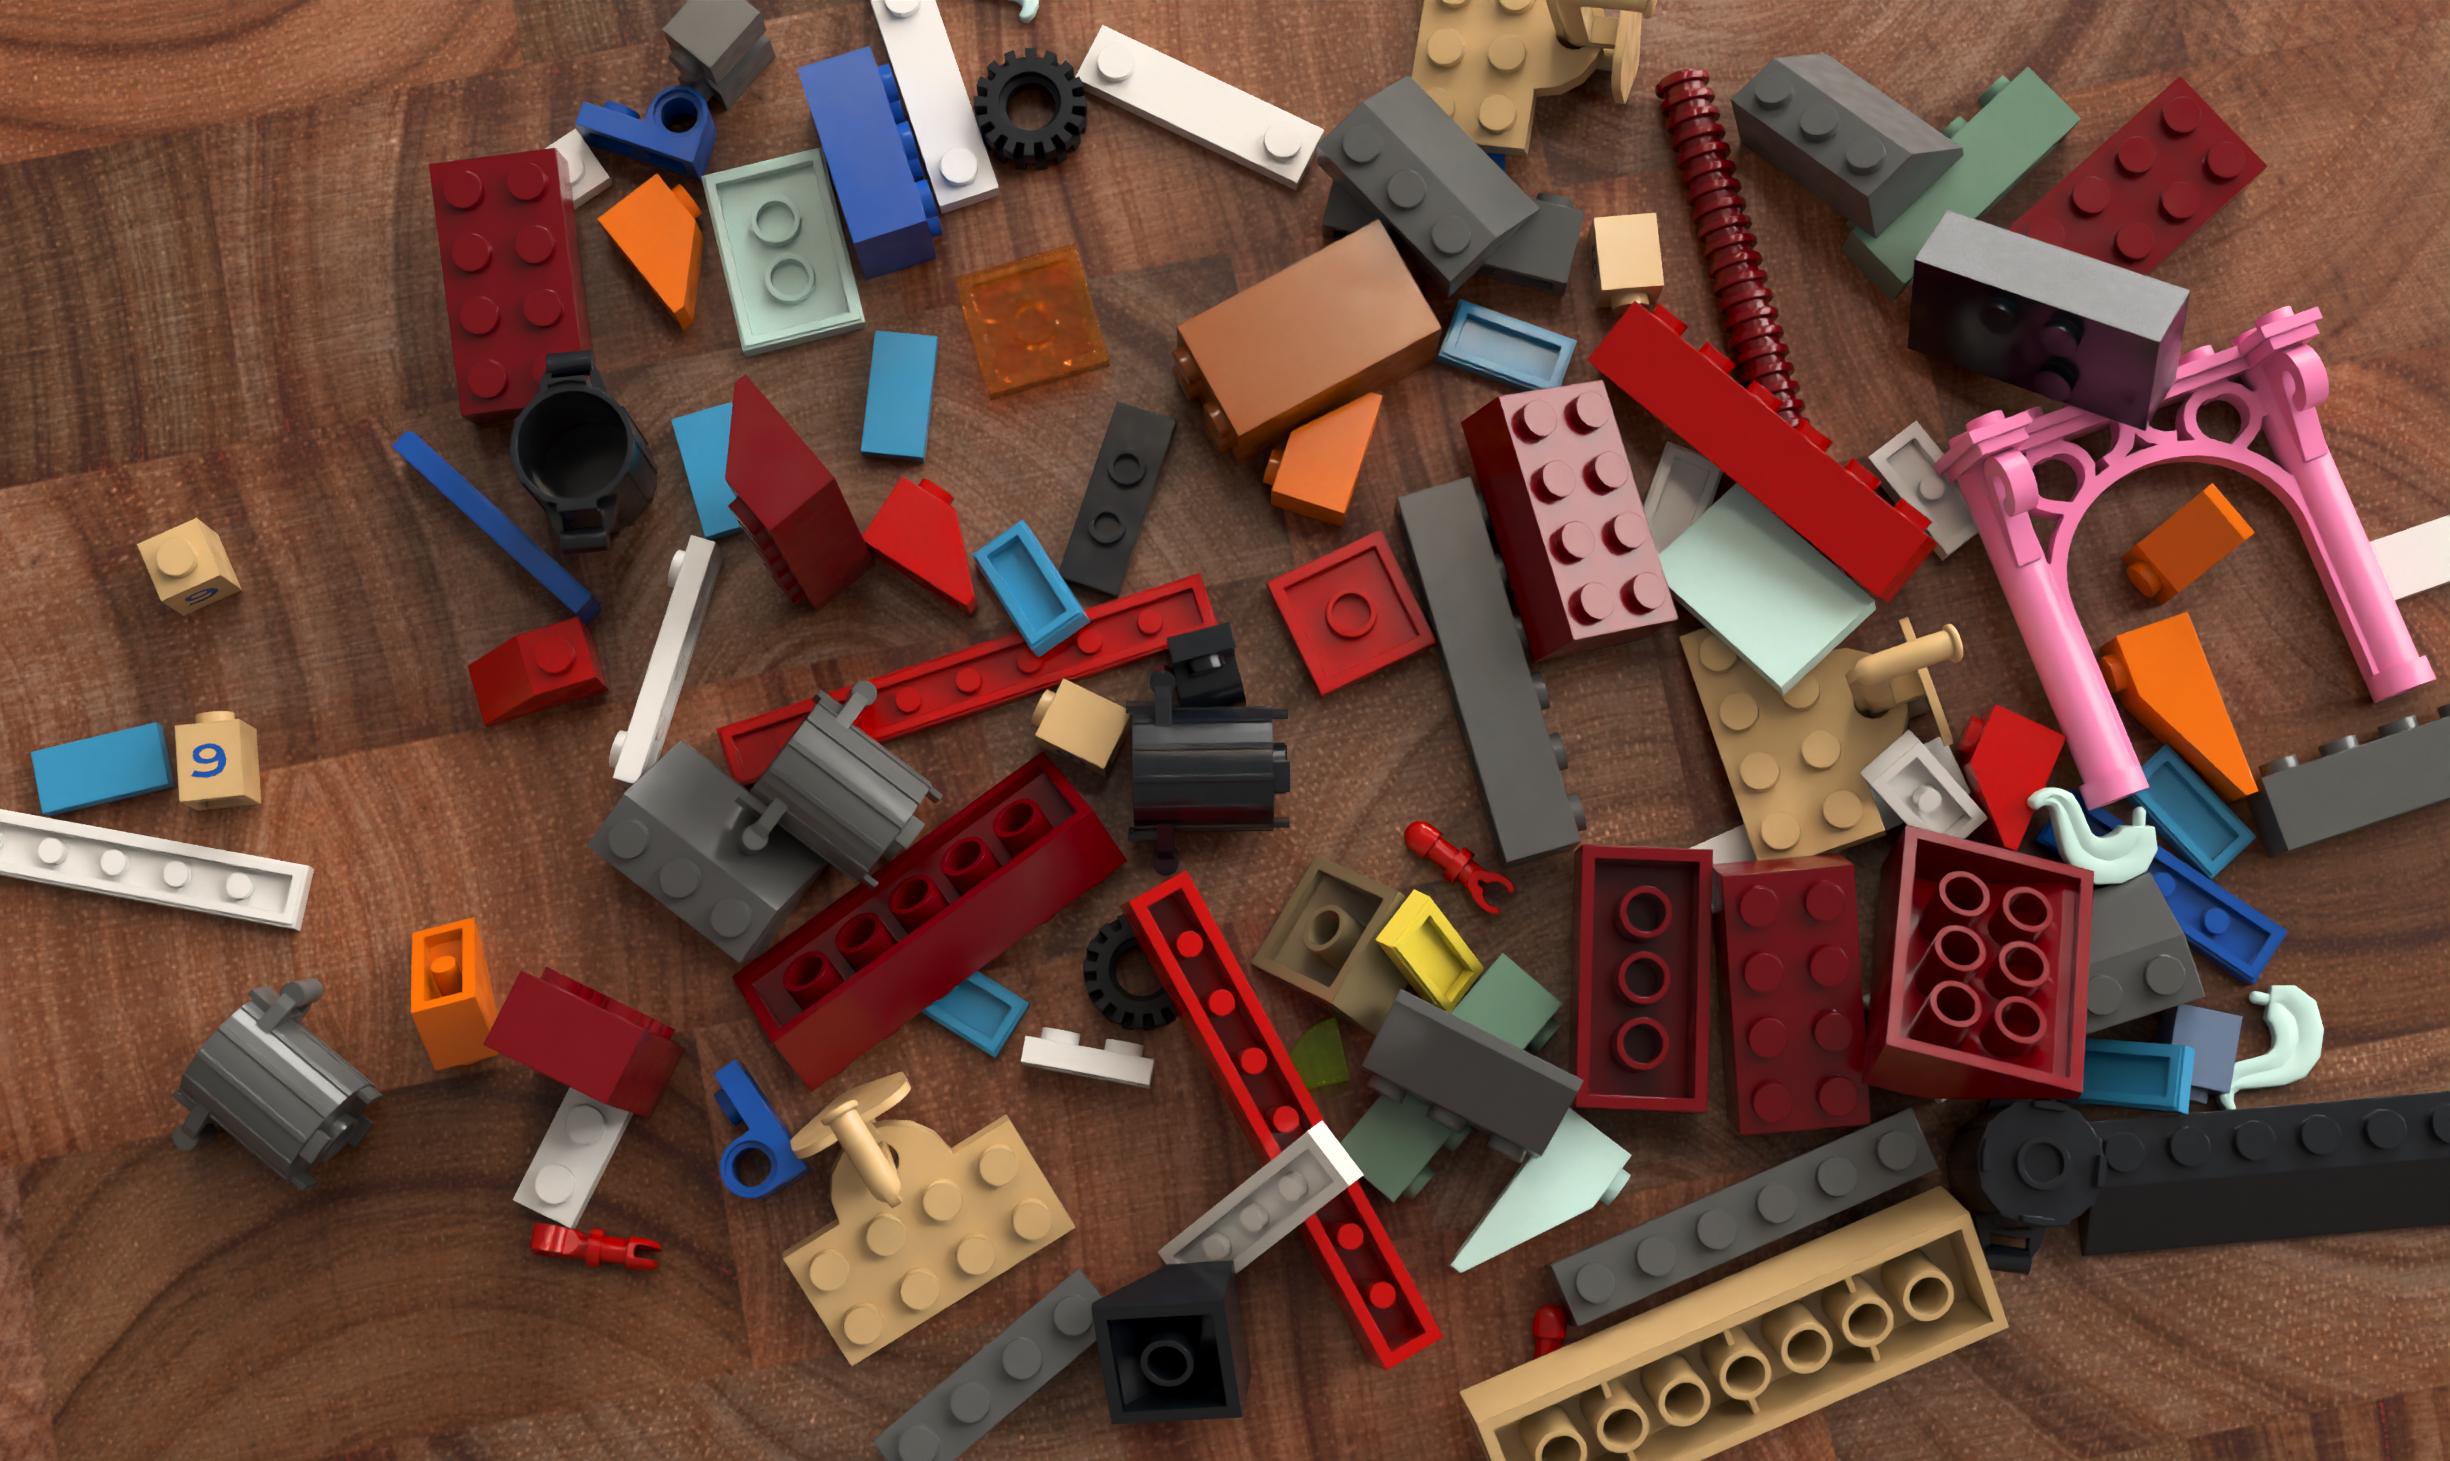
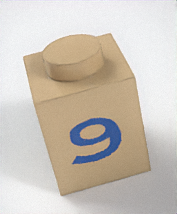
(1625, 261)
(189, 567)
(1081, 726)
(217, 762)

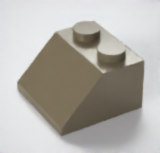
(1329, 947)

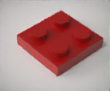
(1351, 614)

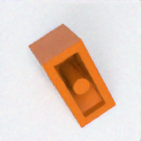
(661, 243)
(1324, 461)
(2186, 545)
(452, 994)

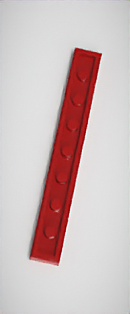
(987, 675)

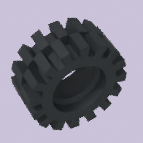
(1024, 74)
(1106, 992)

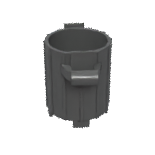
(838, 791)
(275, 1086)

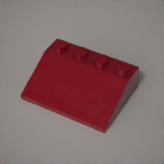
(1978, 972)

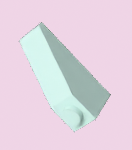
(1546, 1191)

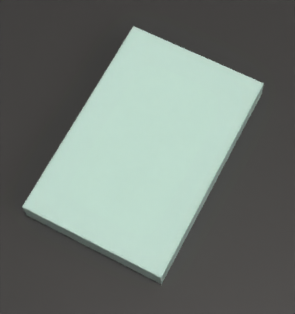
(783, 252)
(1762, 588)

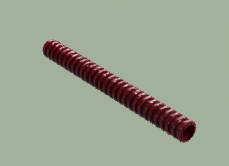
(1728, 241)

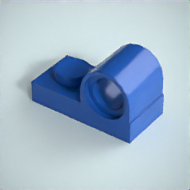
(650, 141)
(744, 1101)

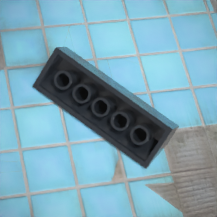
(2271, 1173)

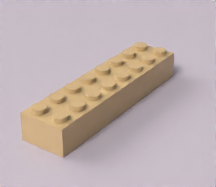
(1752, 1345)

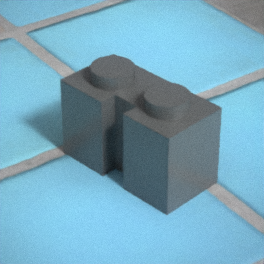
(718, 47)

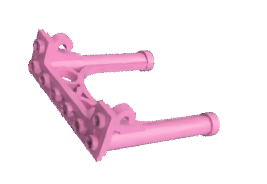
(2280, 394)

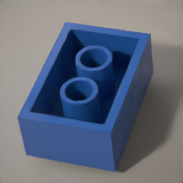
(872, 161)

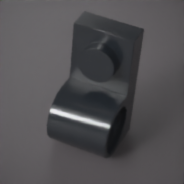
(1206, 667)

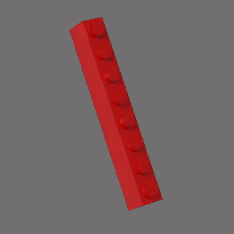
(1275, 1112)

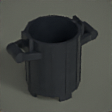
(582, 455)
(1202, 769)
(2023, 1172)

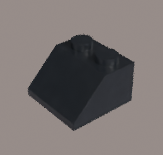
(1174, 1345)

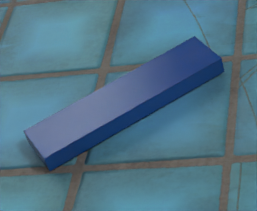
(497, 526)
(2210, 916)

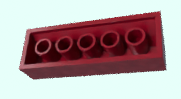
(790, 504)
(928, 921)

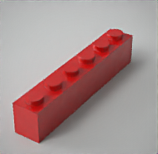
(1763, 452)

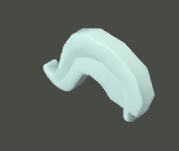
(2112, 857)
(2295, 1042)

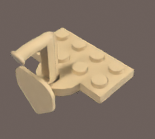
(1497, 56)
(1802, 753)
(918, 1228)

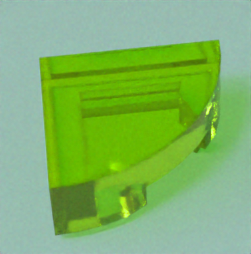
(1320, 1056)

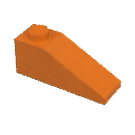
(2174, 695)

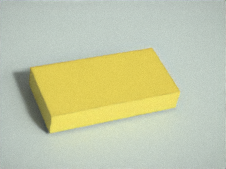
(1429, 952)

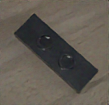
(1117, 500)

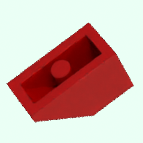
(924, 541)
(538, 672)
(2003, 766)

